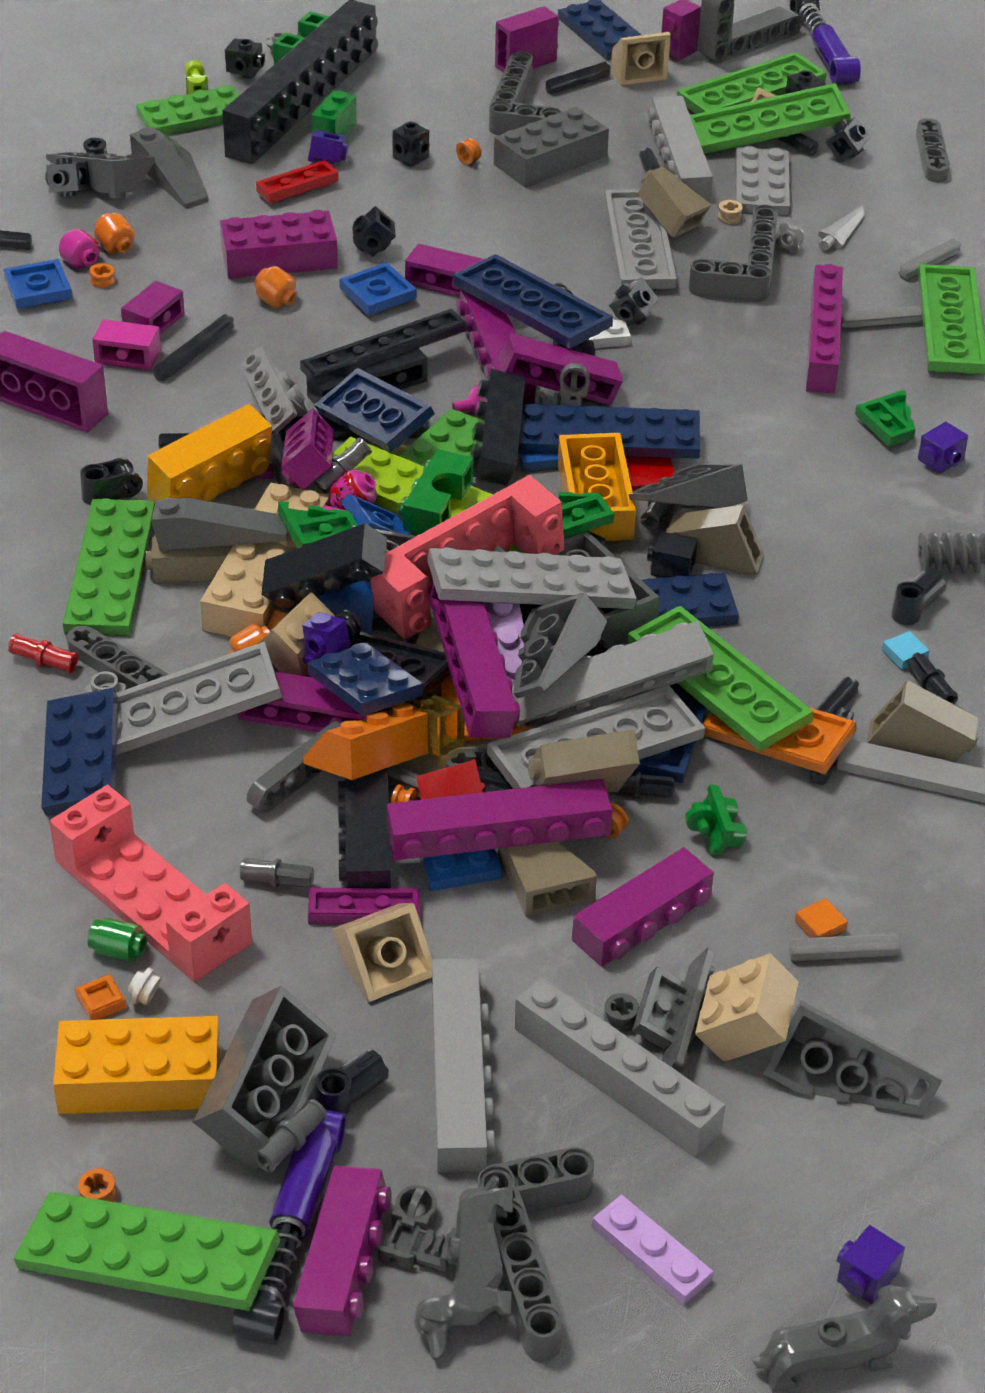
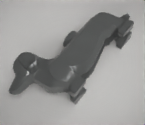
(476, 1268)
(845, 1339)

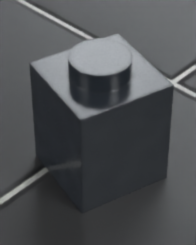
(672, 555)

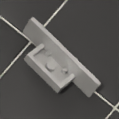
(273, 389)

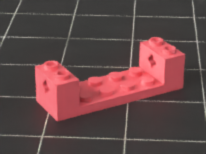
(516, 515)
(180, 921)

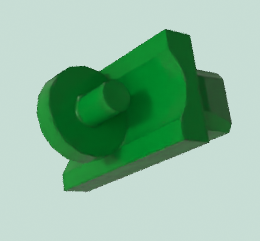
(715, 821)

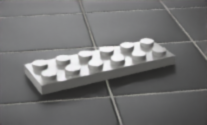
(638, 241)
(528, 577)
(195, 697)
(656, 716)

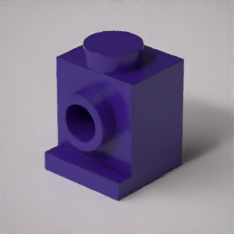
(328, 147)
(324, 635)

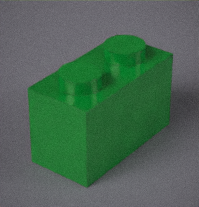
(336, 114)

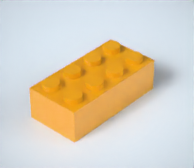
(211, 458)
(599, 466)
(135, 1064)

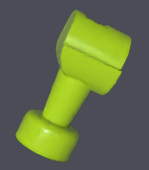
(195, 76)

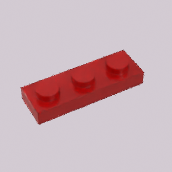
(297, 181)

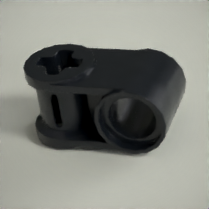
(108, 480)

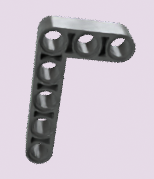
(725, 40)
(507, 105)
(739, 279)
(555, 1188)

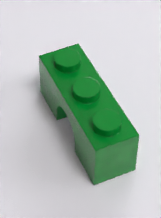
(288, 41)
(443, 478)

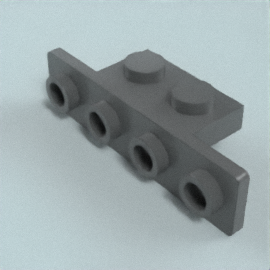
(671, 1008)

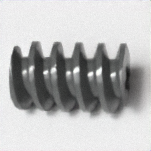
(951, 551)

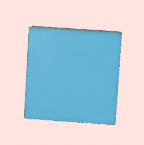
(902, 648)

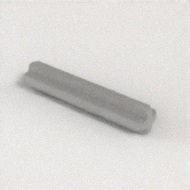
(931, 257)
(880, 317)
(844, 947)

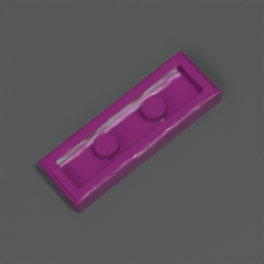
(350, 904)

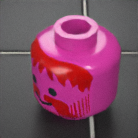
(79, 248)
(355, 483)

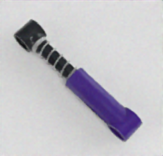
(841, 65)
(293, 1221)

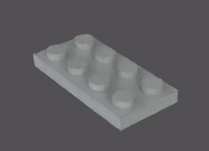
(762, 178)

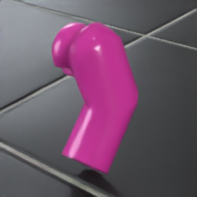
(468, 405)

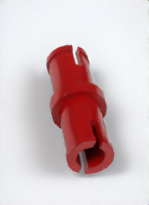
(43, 653)

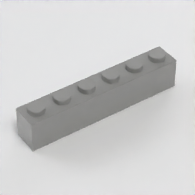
(680, 143)
(620, 674)
(459, 1066)
(619, 1067)

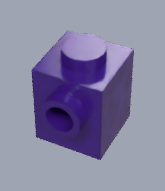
(943, 447)
(869, 1263)

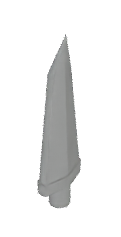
(840, 231)

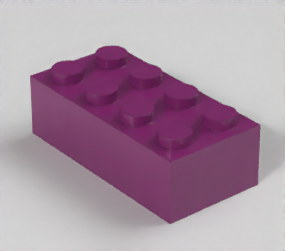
(287, 241)
(51, 382)

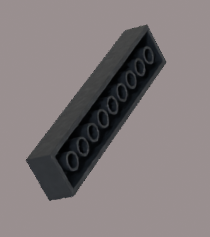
(299, 81)

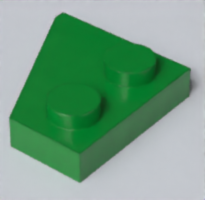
(888, 418)
(584, 512)
(313, 524)

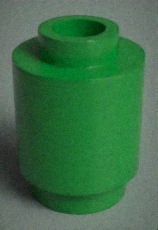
(117, 939)

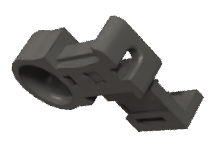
(565, 391)
(421, 1240)

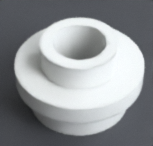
(144, 986)

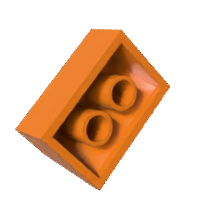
(371, 743)

